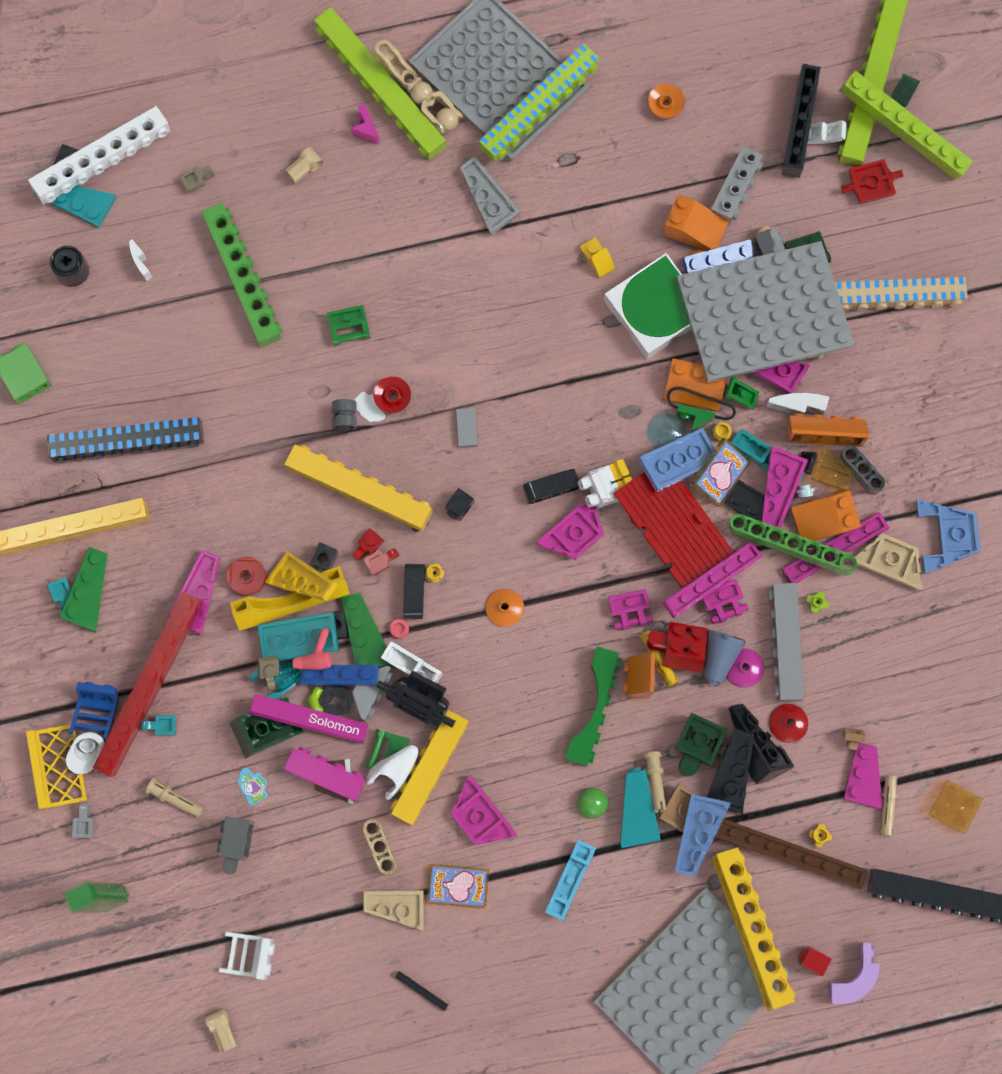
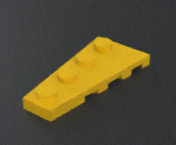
(300, 578)

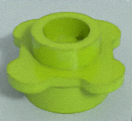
(812, 602)

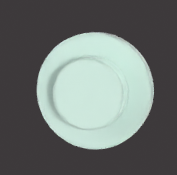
(805, 491)

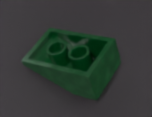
(259, 733)

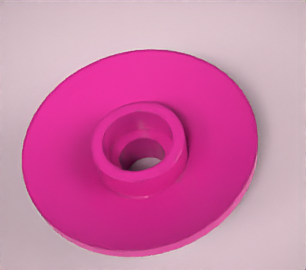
(750, 677)

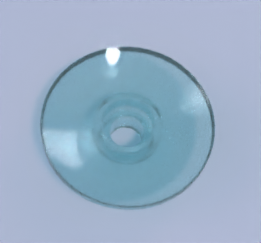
(656, 429)

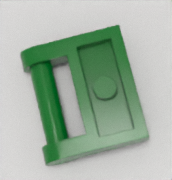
(347, 319)
(394, 745)

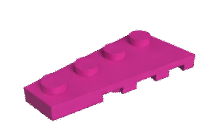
(784, 376)
(782, 481)
(201, 585)

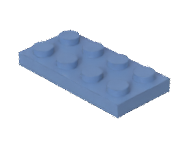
(676, 459)

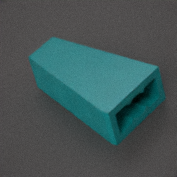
(638, 814)

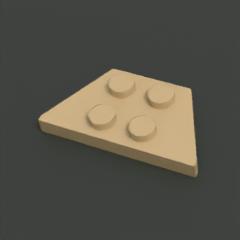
(893, 560)

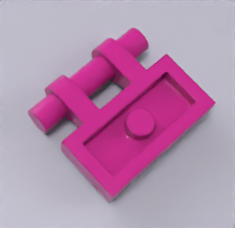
(723, 595)
(629, 603)

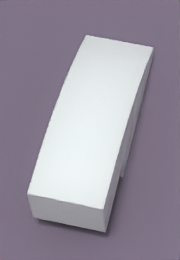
(799, 403)
(406, 662)

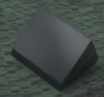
(812, 458)

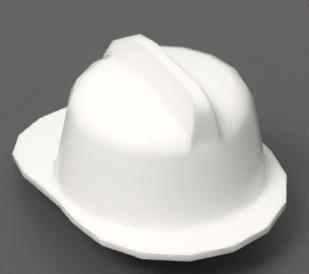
(84, 752)

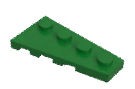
(85, 595)
(363, 633)

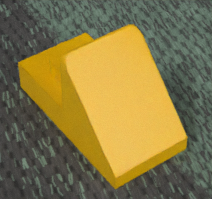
(597, 257)

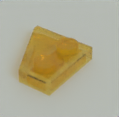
(831, 470)

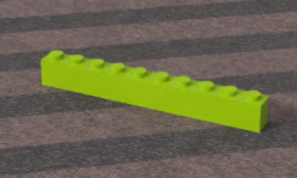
(875, 71)
(379, 83)

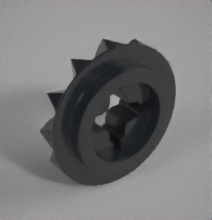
(345, 703)

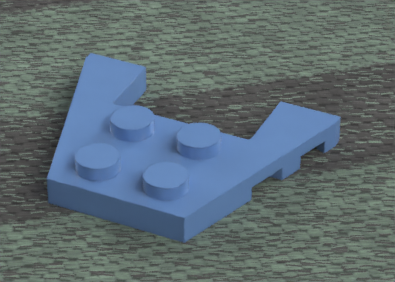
(957, 534)

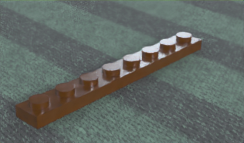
(791, 853)

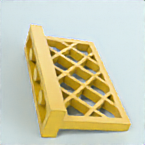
(40, 774)

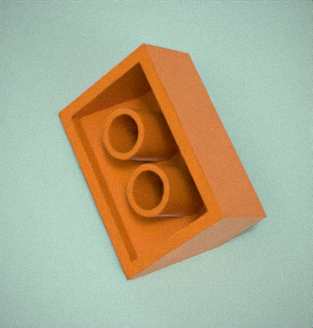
(693, 377)

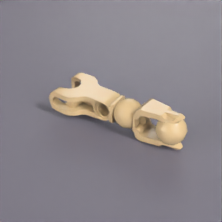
(419, 91)

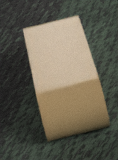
(372, 840)

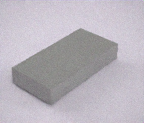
(467, 427)

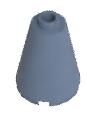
(720, 655)

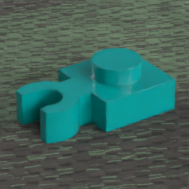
(59, 591)

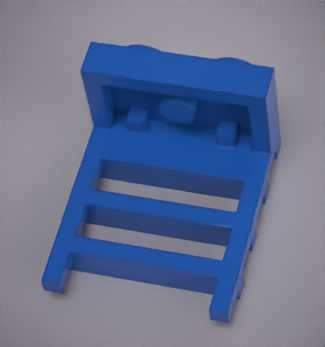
(95, 698)

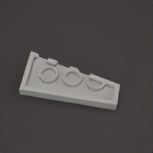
(489, 197)

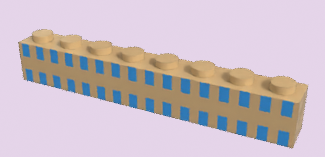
(902, 293)

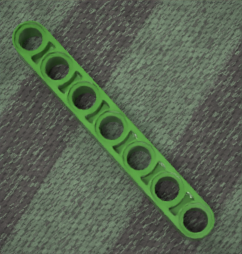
(798, 552)

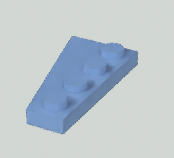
(700, 828)

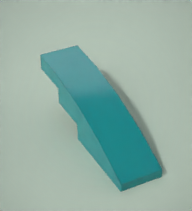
(754, 449)

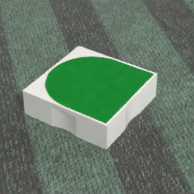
(651, 306)

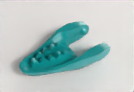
(287, 678)

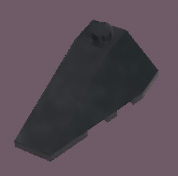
(766, 758)

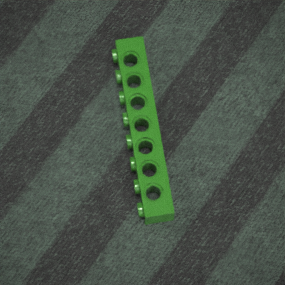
(220, 214)

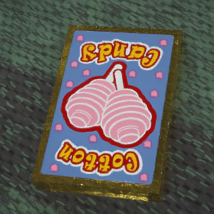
(720, 472)
(458, 886)

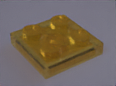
(955, 806)

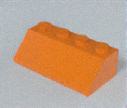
(827, 430)

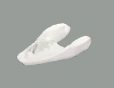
(395, 767)

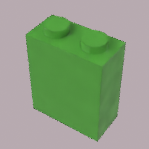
(23, 373)

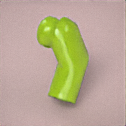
(312, 701)

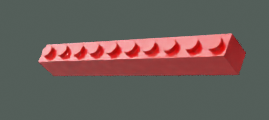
(148, 685)

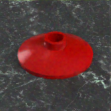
(390, 386)
(780, 728)

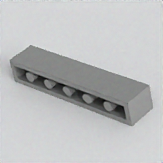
(787, 642)

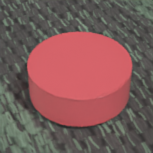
(399, 629)

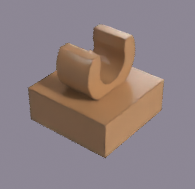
(853, 736)

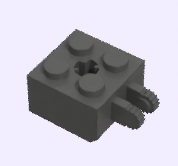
(235, 842)

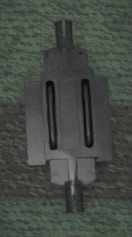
(419, 698)

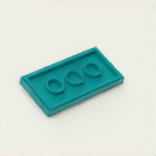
(297, 636)

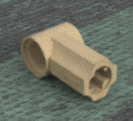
(307, 162)
(219, 1025)

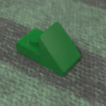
(741, 393)
(700, 417)

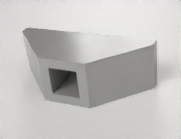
(368, 695)

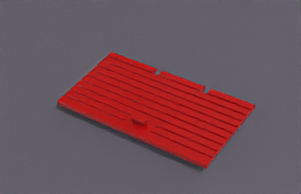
(675, 527)

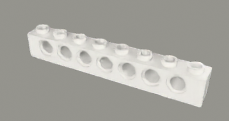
(104, 146)

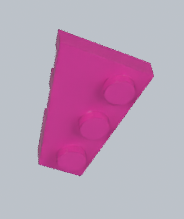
(864, 777)

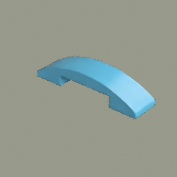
(570, 880)

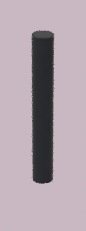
(421, 990)

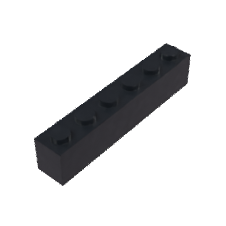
(801, 120)

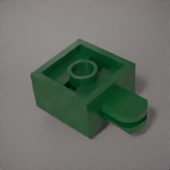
(698, 743)

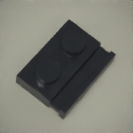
(745, 500)

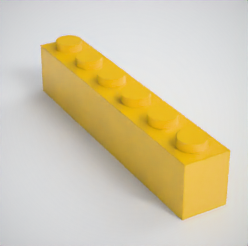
(429, 769)

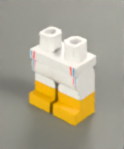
(604, 483)

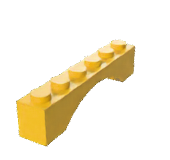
(255, 611)

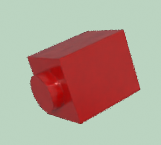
(814, 960)

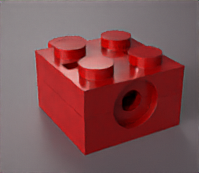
(682, 646)

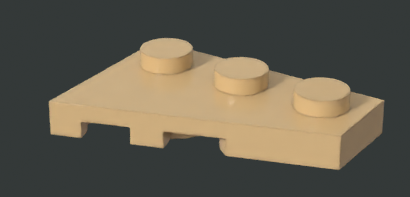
(397, 906)

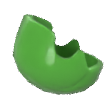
(592, 803)

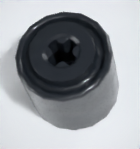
(77, 269)

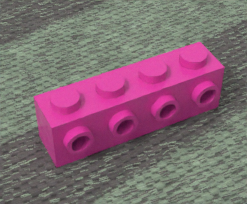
(324, 774)

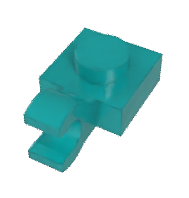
(163, 725)

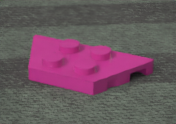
(574, 533)
(479, 815)

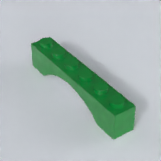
(603, 667)

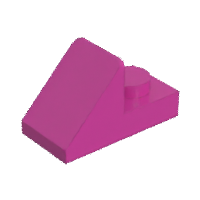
(366, 128)

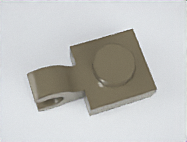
(194, 179)
(267, 669)

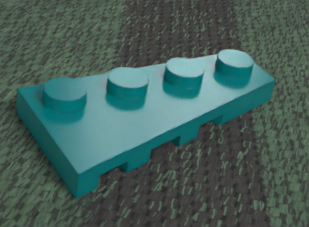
(85, 204)

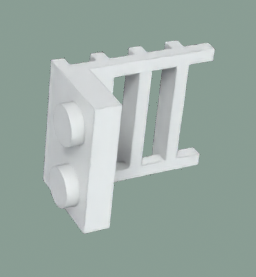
(261, 963)

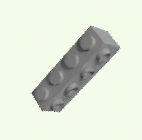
(736, 184)

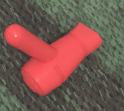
(317, 660)

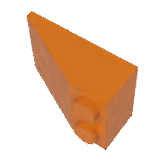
(694, 224)
(826, 515)
(639, 675)

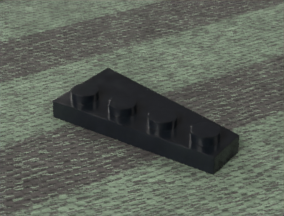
(733, 771)

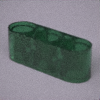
(905, 90)

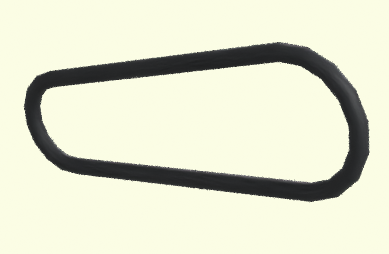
(704, 396)

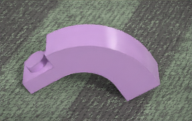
(861, 984)

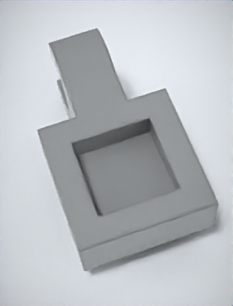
(83, 826)

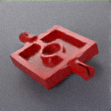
(872, 181)

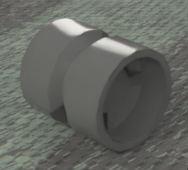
(344, 414)

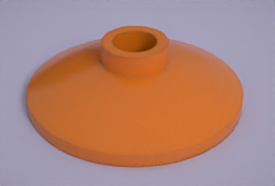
(666, 93)
(502, 617)

